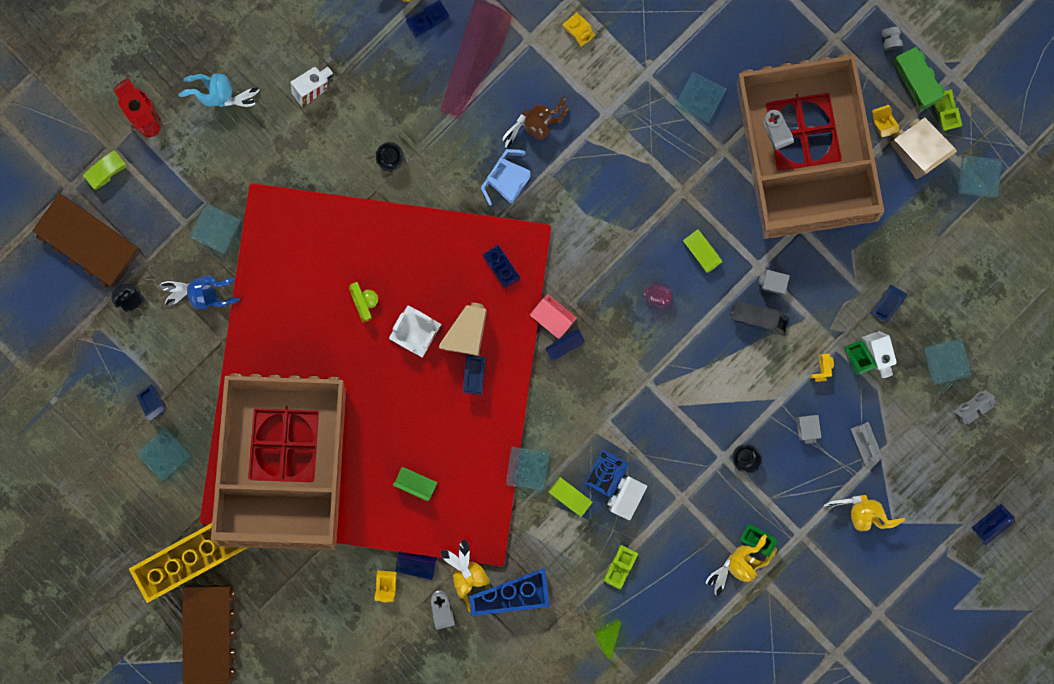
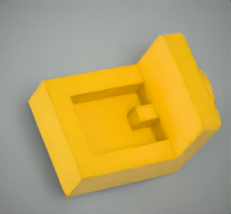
(579, 29)
(884, 121)
(826, 364)
(385, 586)

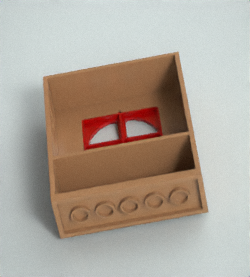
(820, 193)
(278, 509)

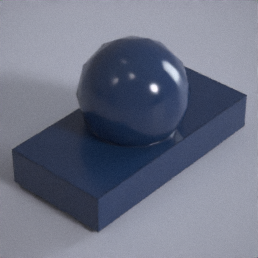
(889, 303)
(474, 375)
(151, 402)

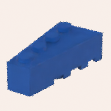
(518, 594)

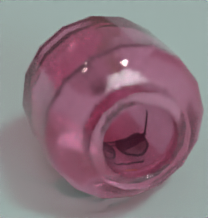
(658, 295)

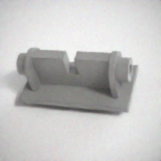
(982, 401)
(866, 443)

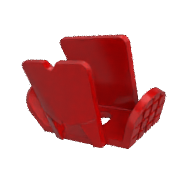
(143, 118)

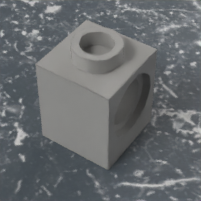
(774, 282)
(808, 428)

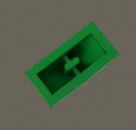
(859, 358)
(752, 536)

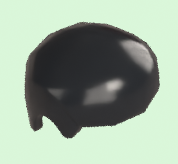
(389, 156)
(127, 297)
(747, 458)

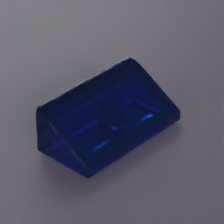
(565, 345)
(993, 524)
(416, 565)

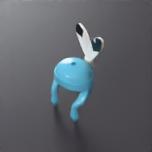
(220, 91)

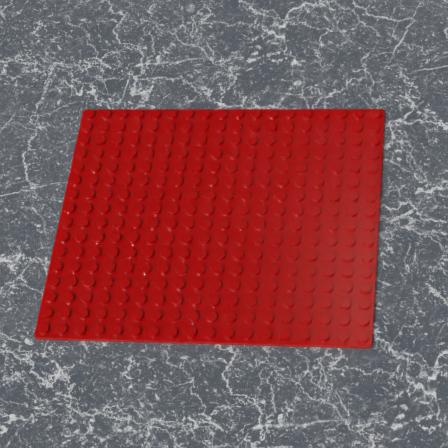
(399, 408)

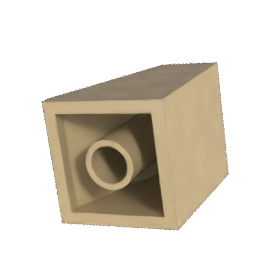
(922, 147)
(467, 331)

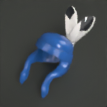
(198, 292)

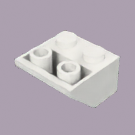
(627, 497)

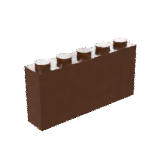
(86, 241)
(208, 634)

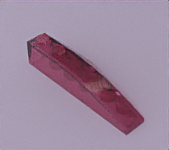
(476, 53)

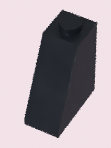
(760, 318)

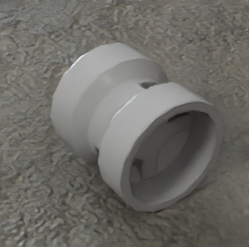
(892, 38)

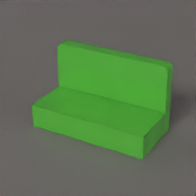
(415, 483)

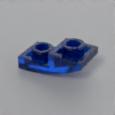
(427, 19)
(501, 266)

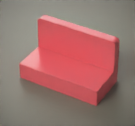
(553, 316)

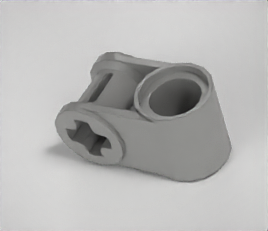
(778, 133)
(442, 613)

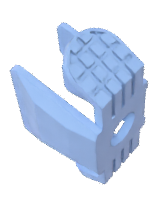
(507, 177)

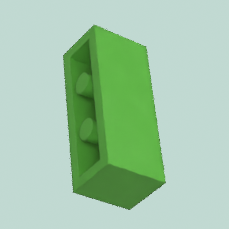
(919, 78)

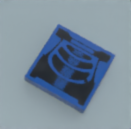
(607, 473)

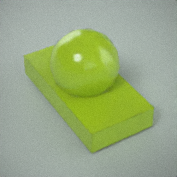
(363, 301)

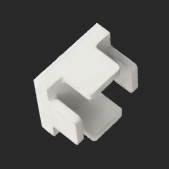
(414, 331)

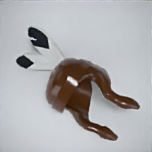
(536, 122)

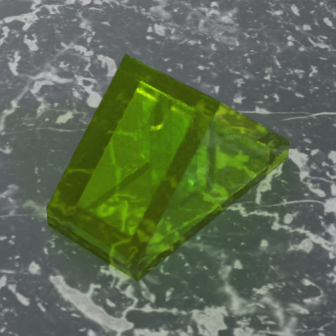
(607, 636)

